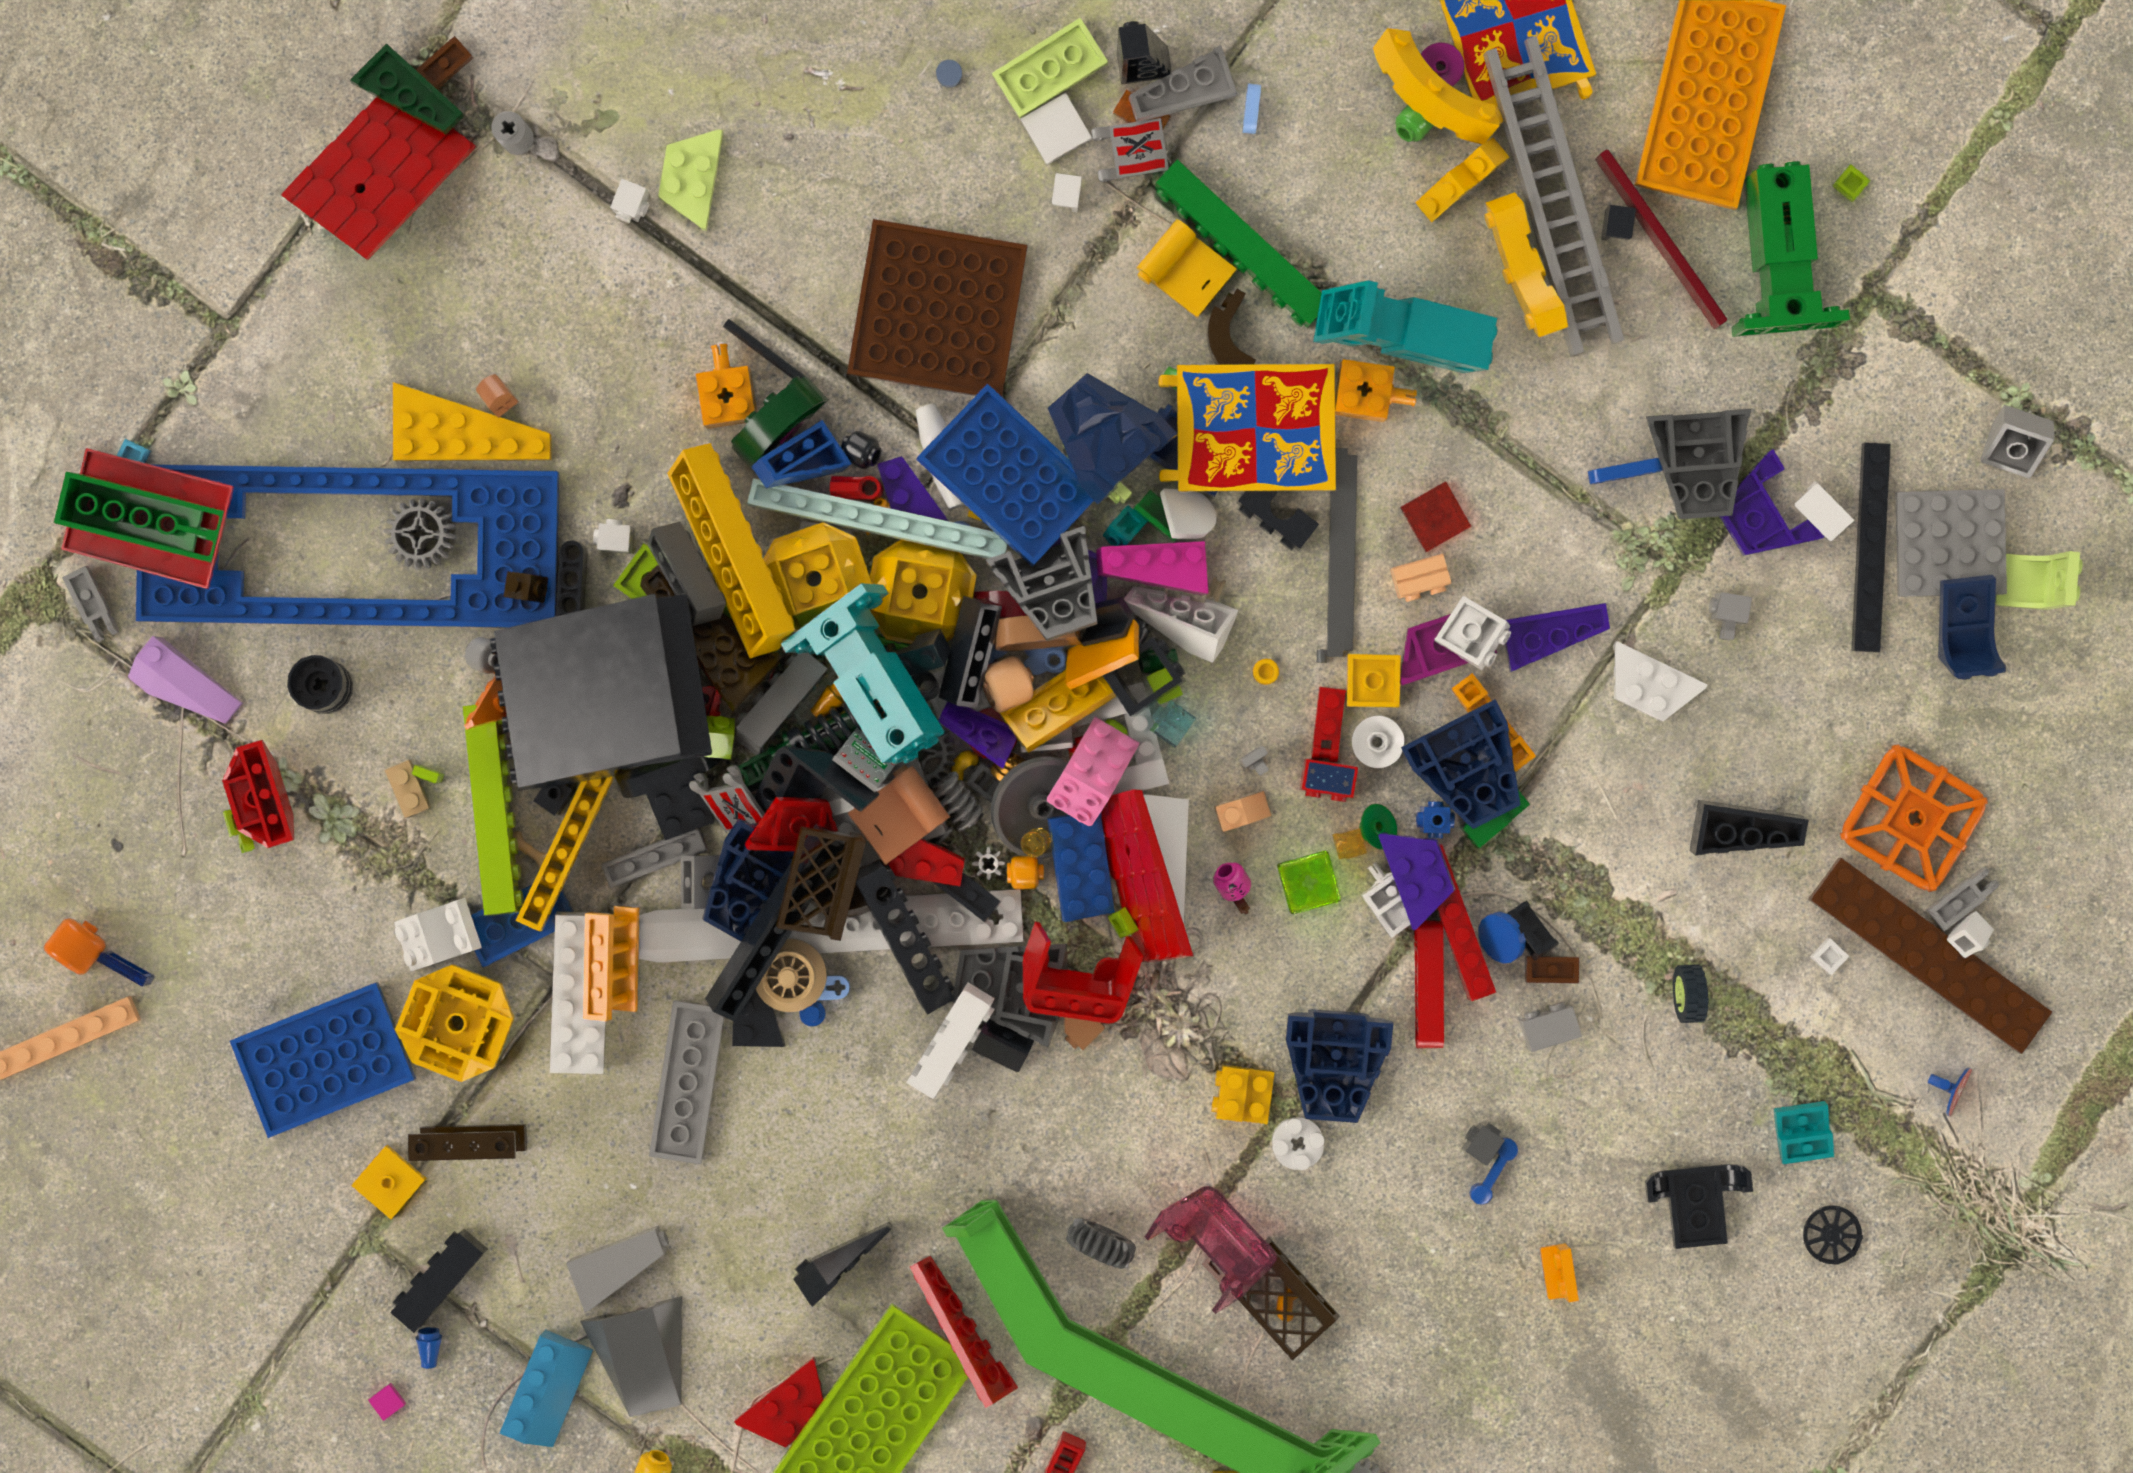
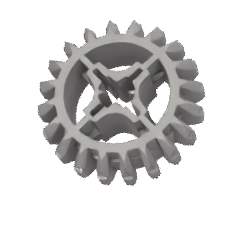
(420, 522)

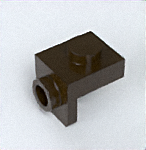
(526, 587)

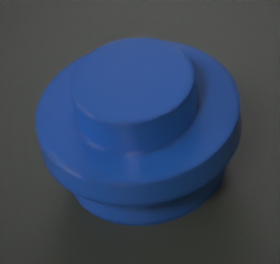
(813, 1014)

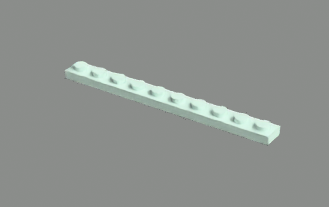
(877, 520)

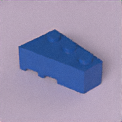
(802, 458)

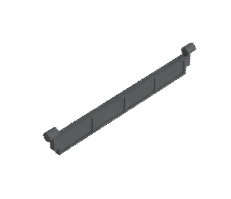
(1341, 558)

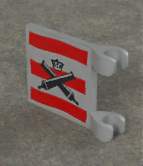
(1136, 149)
(728, 801)

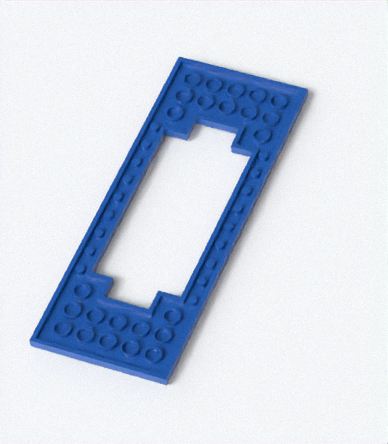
(515, 534)

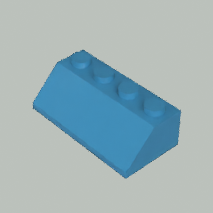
(546, 1390)

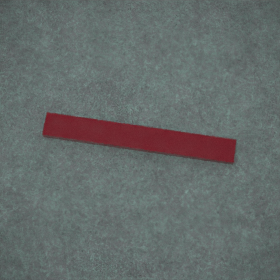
(1661, 239)

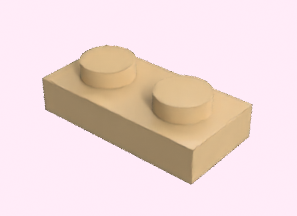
(407, 789)

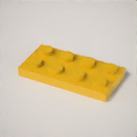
(1055, 709)

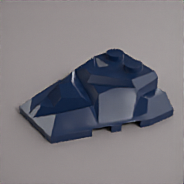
(1106, 434)
(1469, 764)
(742, 882)
(1336, 1060)

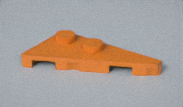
(488, 706)

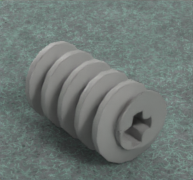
(512, 132)
(958, 800)

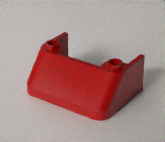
(1075, 993)

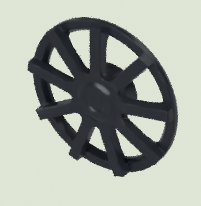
(1833, 1235)

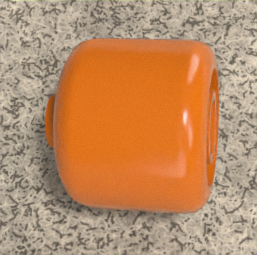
(75, 945)

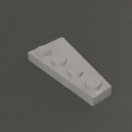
(1188, 87)

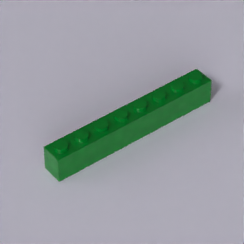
(1240, 242)

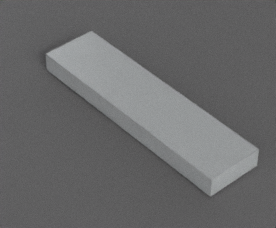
(653, 857)

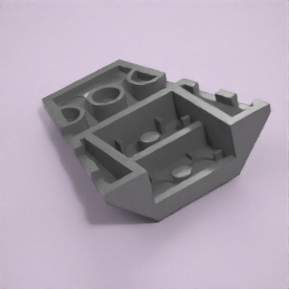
(1701, 459)
(1056, 589)
(1001, 976)
(642, 1354)

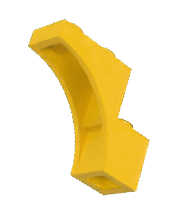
(1462, 179)

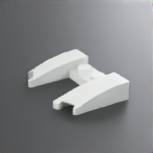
(1150, 767)

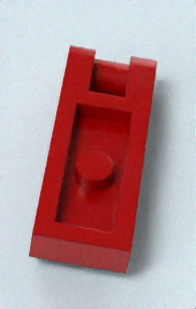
(1328, 723)

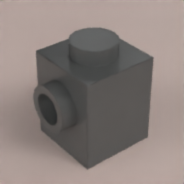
(1483, 1142)

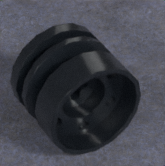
(306, 679)

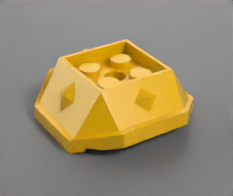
(812, 550)
(914, 564)
(428, 1022)

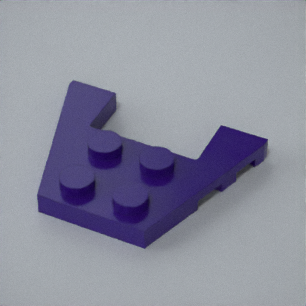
(1755, 519)

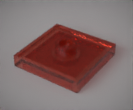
(1435, 517)

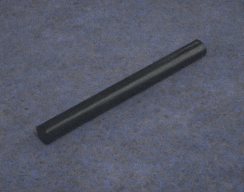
(761, 349)

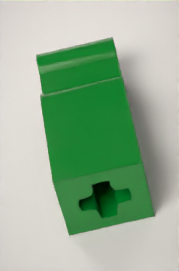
(1486, 831)

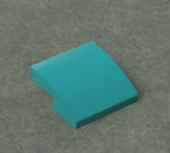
(1803, 1132)

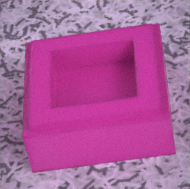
(387, 1401)

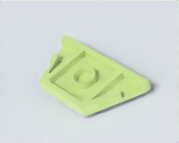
(691, 175)

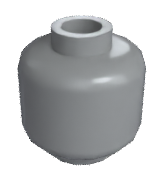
(479, 655)

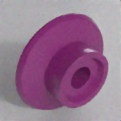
(1449, 57)

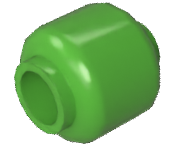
(1412, 125)

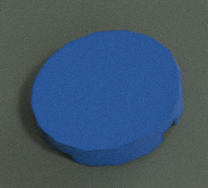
(1501, 937)

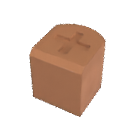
(496, 395)

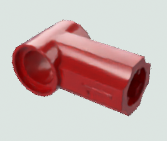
(853, 487)

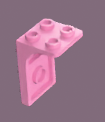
(1093, 772)

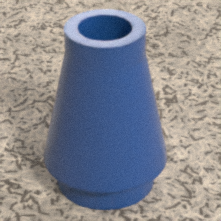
(428, 1345)

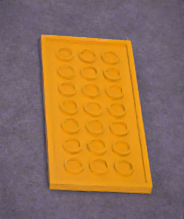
(1710, 99)

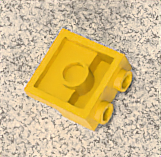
(1243, 1094)

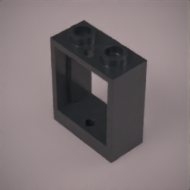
(1123, 693)

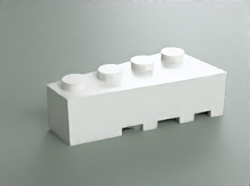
(950, 1041)

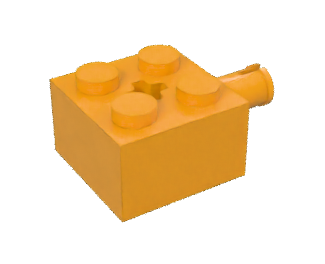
(723, 379)
(1381, 392)

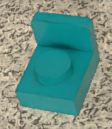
(1124, 527)

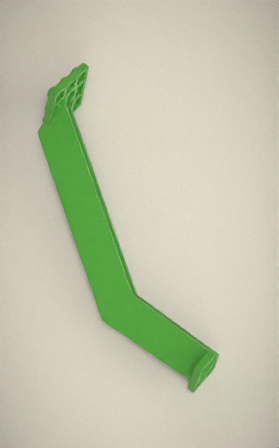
(1127, 1379)

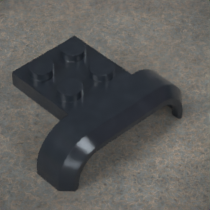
(669, 793)
(1697, 1200)

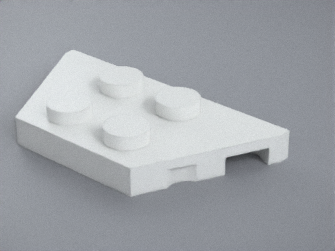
(1651, 684)

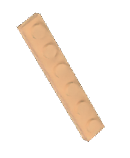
(67, 1037)

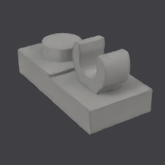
(1255, 761)

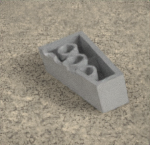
(779, 701)

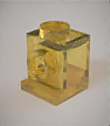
(1349, 843)

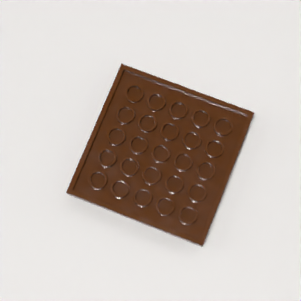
(936, 309)

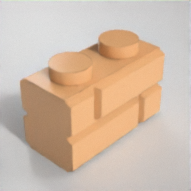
(1421, 577)

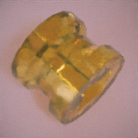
(1032, 846)

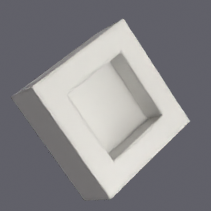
(1829, 956)

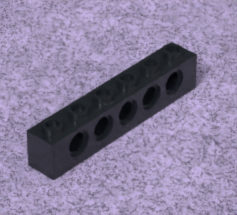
(929, 996)

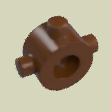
(1242, 906)

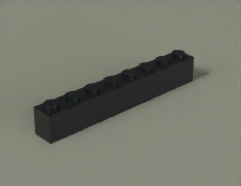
(763, 938)

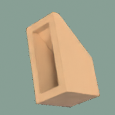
(1242, 811)

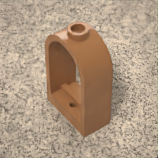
(1022, 635)

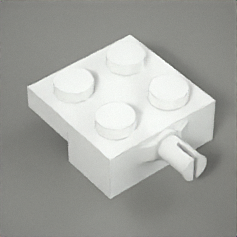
(1386, 902)

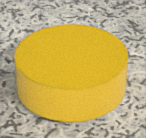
(1265, 671)

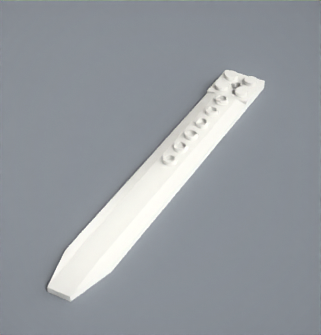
(684, 936)

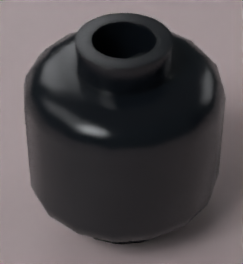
(861, 449)

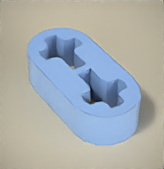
(1251, 108)
(832, 994)

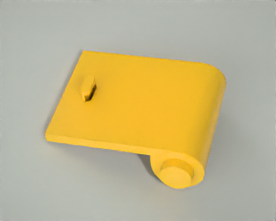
(1183, 266)

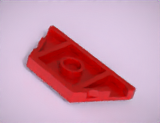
(782, 823)
(785, 1408)

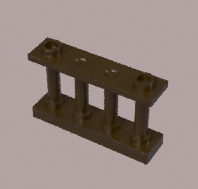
(467, 1142)

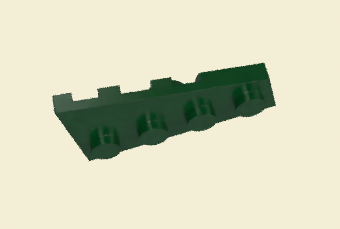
(403, 87)

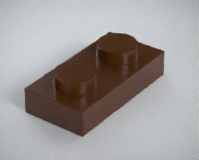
(445, 63)
(1552, 969)

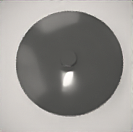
(1022, 801)

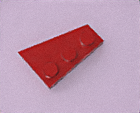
(928, 863)

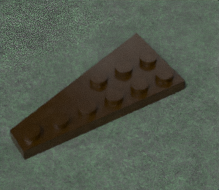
(720, 650)

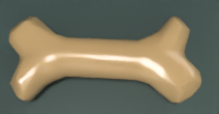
(529, 850)

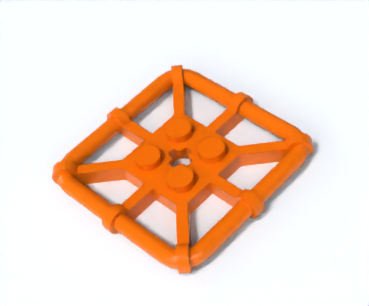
(1931, 816)

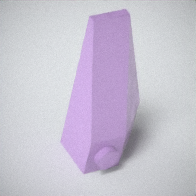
(176, 679)

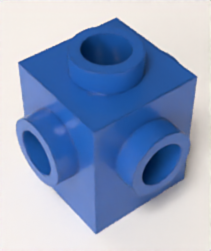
(1424, 819)

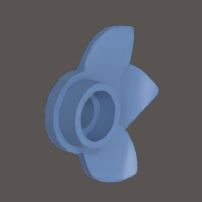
(1040, 660)

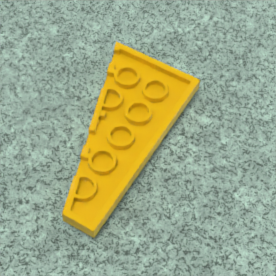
(448, 431)

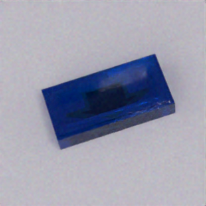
(126, 968)

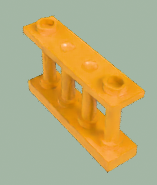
(611, 962)

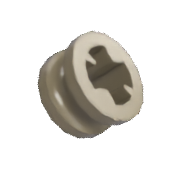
(1215, 589)

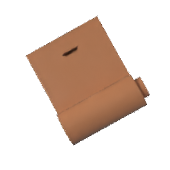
(902, 813)

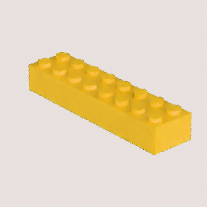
(730, 550)

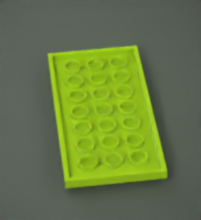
(880, 1402)

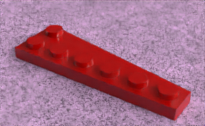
(987, 1376)

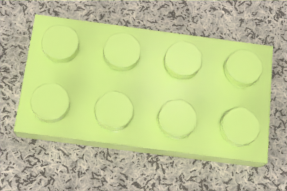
(1050, 68)

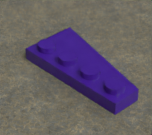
(1550, 632)

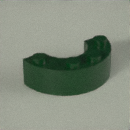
(777, 418)

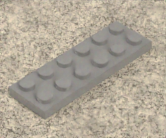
(687, 1083)

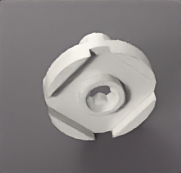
(1294, 1128)

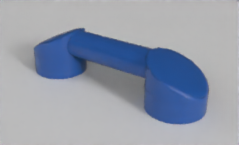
(1481, 1192)

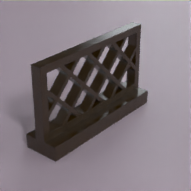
(843, 882)
(1304, 1291)

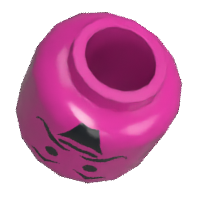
(1232, 881)

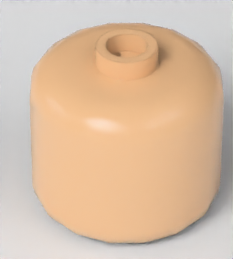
(1008, 684)

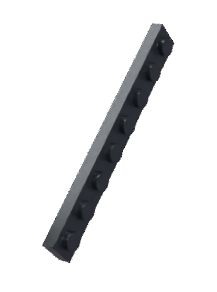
(1870, 547)

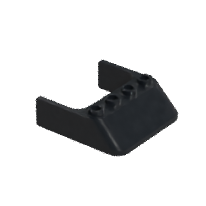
(806, 774)

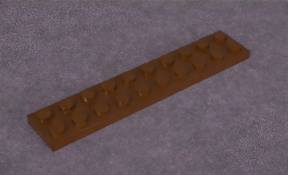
(1928, 955)

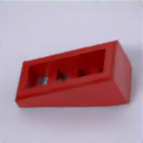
(1070, 1446)

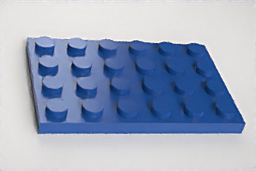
(1007, 474)
(322, 1059)

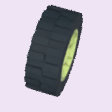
(1690, 993)

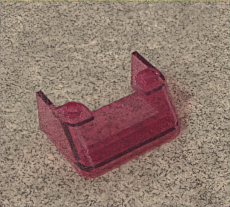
(1223, 1236)

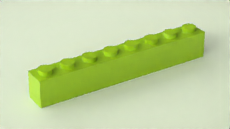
(493, 817)

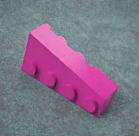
(1160, 565)

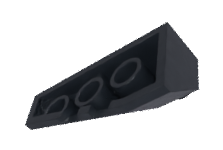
(823, 1271)

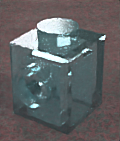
(1171, 723)

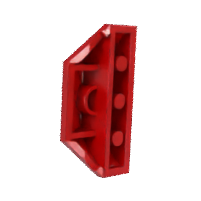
(258, 796)

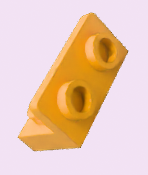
(1559, 1272)

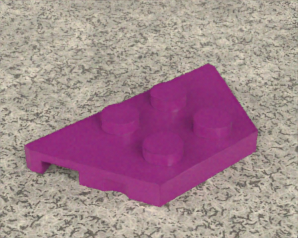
(1424, 655)

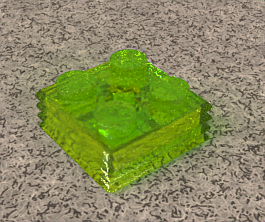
(1323, 892)

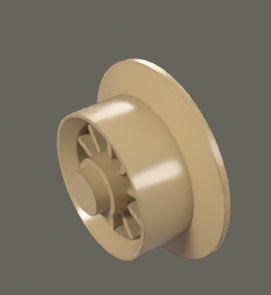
(794, 977)

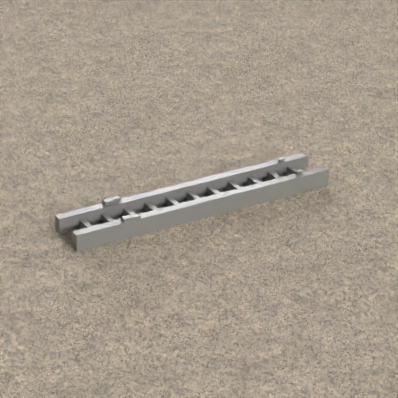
(1534, 203)

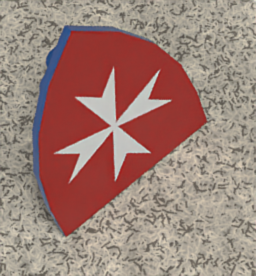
(1954, 1089)

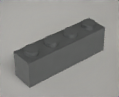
(686, 572)

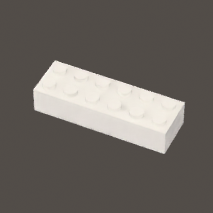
(575, 1041)

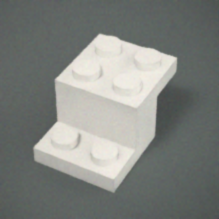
(437, 934)

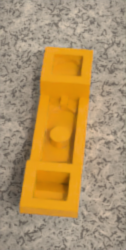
(1472, 696)

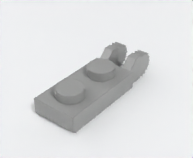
(90, 601)
(1961, 900)

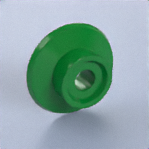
(1377, 820)

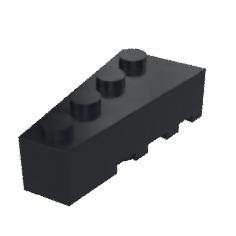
(1141, 54)
(1737, 828)

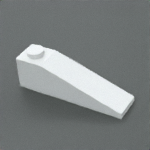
(1190, 624)

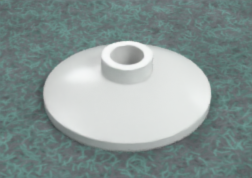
(1391, 738)

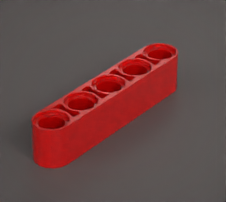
(1429, 984)

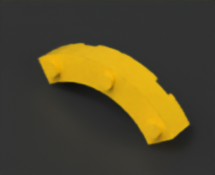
(1429, 93)
(1523, 266)

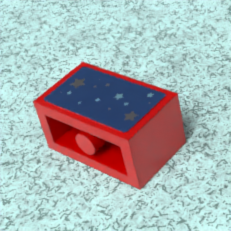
(1328, 779)

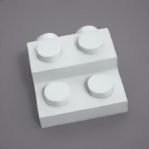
(1474, 633)

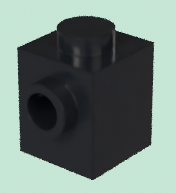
(555, 797)

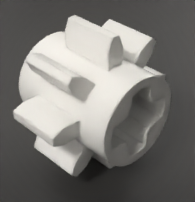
(988, 871)

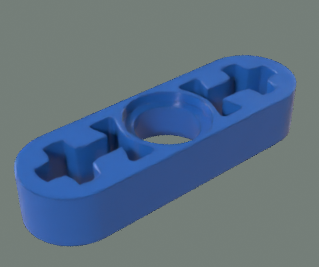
(1624, 471)

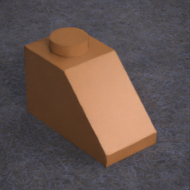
(1081, 1032)

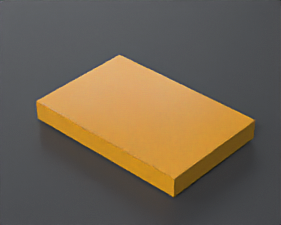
(1098, 659)

